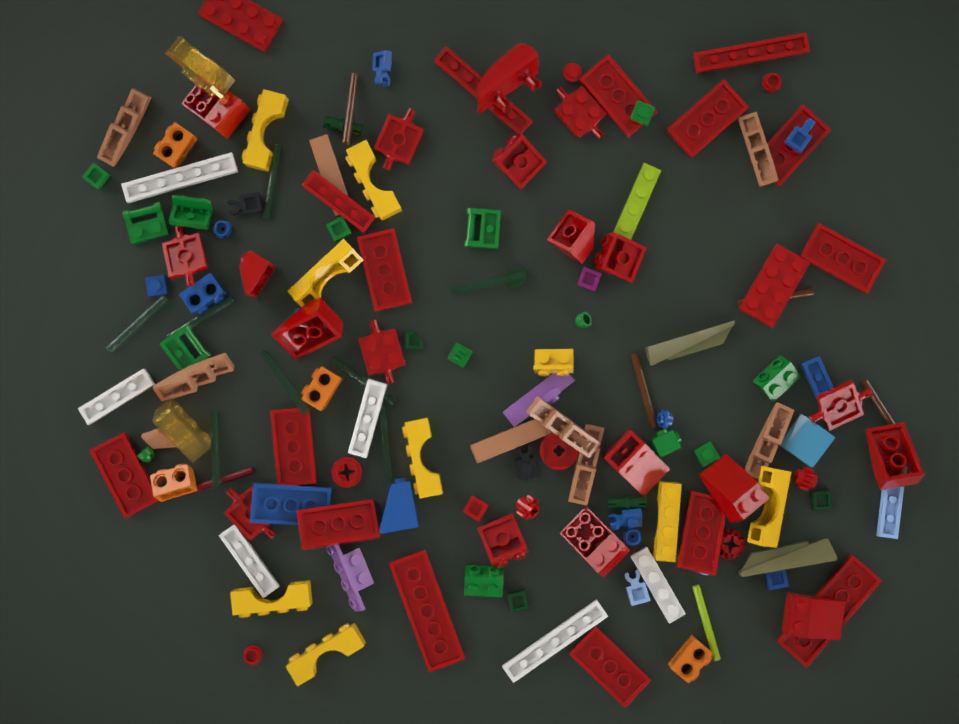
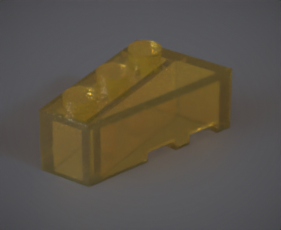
(200, 68)
(181, 430)

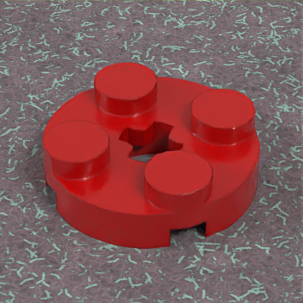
(551, 459)

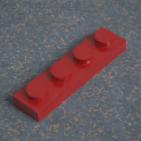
(338, 201)

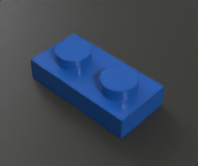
(816, 376)

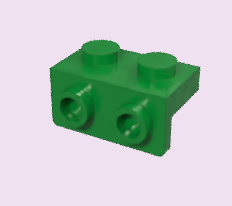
(191, 212)
(777, 378)
(483, 581)

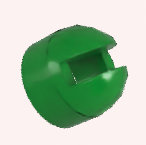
(583, 320)
(146, 454)

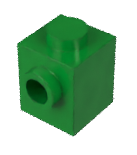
(665, 442)

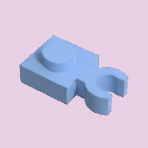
(637, 591)

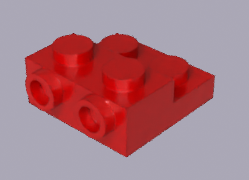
(518, 160)
(619, 256)
(503, 540)

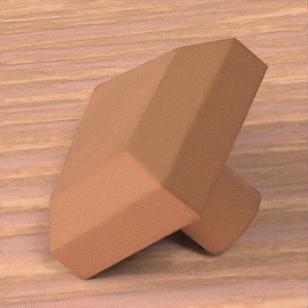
(157, 439)

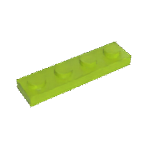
(637, 201)

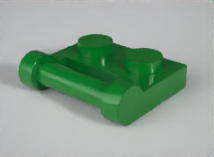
(489, 228)
(147, 229)
(178, 350)

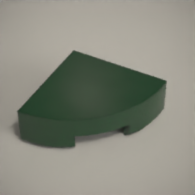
(512, 285)
(413, 341)

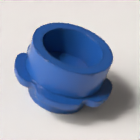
(222, 224)
(632, 541)

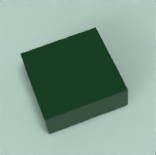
(821, 500)
(518, 601)

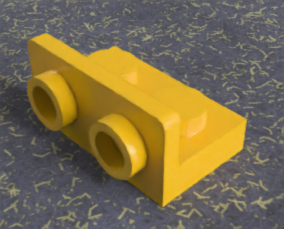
(554, 361)

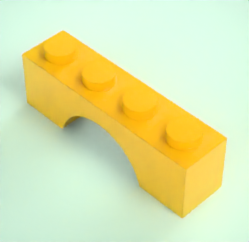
(271, 107)
(363, 159)
(338, 260)
(427, 482)
(668, 519)
(766, 529)
(248, 601)
(347, 641)

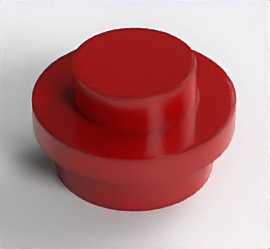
(572, 72)
(772, 82)
(252, 655)

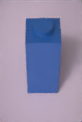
(400, 508)

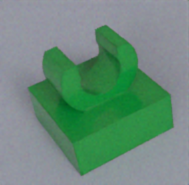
(460, 355)

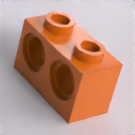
(179, 148)
(326, 391)
(173, 487)
(686, 656)

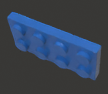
(280, 502)

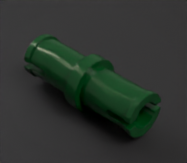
(338, 124)
(627, 502)

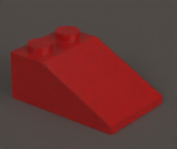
(309, 329)
(893, 456)
(733, 488)
(813, 617)

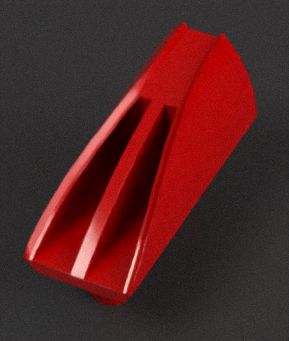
(506, 75)

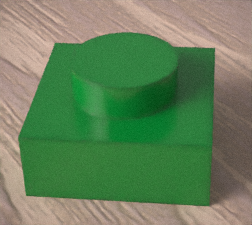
(642, 113)
(96, 176)
(338, 229)
(706, 454)

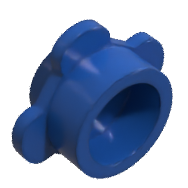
(664, 419)

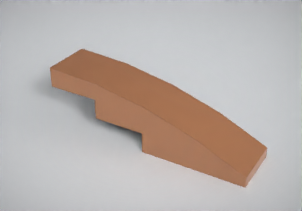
(124, 127)
(758, 149)
(327, 162)
(190, 378)
(563, 427)
(769, 439)
(508, 440)
(585, 469)

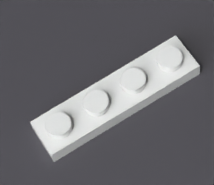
(116, 396)
(367, 418)
(249, 560)
(657, 584)

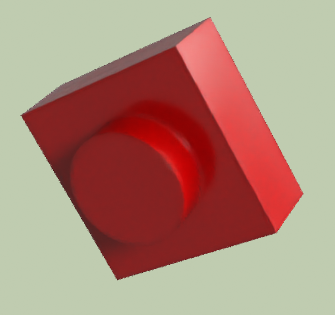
(475, 508)

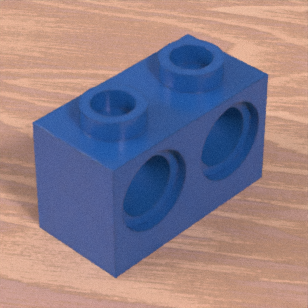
(201, 289)

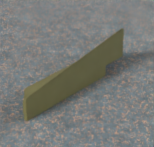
(688, 343)
(788, 557)

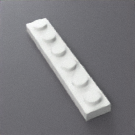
(179, 177)
(554, 641)

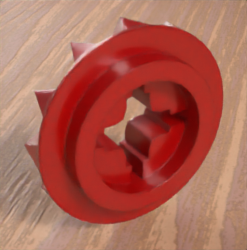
(341, 479)
(737, 538)

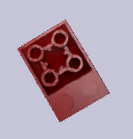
(219, 113)
(636, 462)
(595, 542)

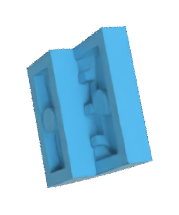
(806, 440)

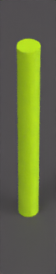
(706, 622)

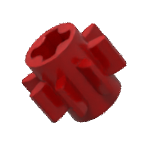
(805, 478)
(527, 507)

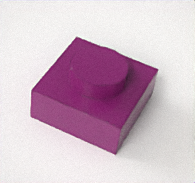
(589, 279)

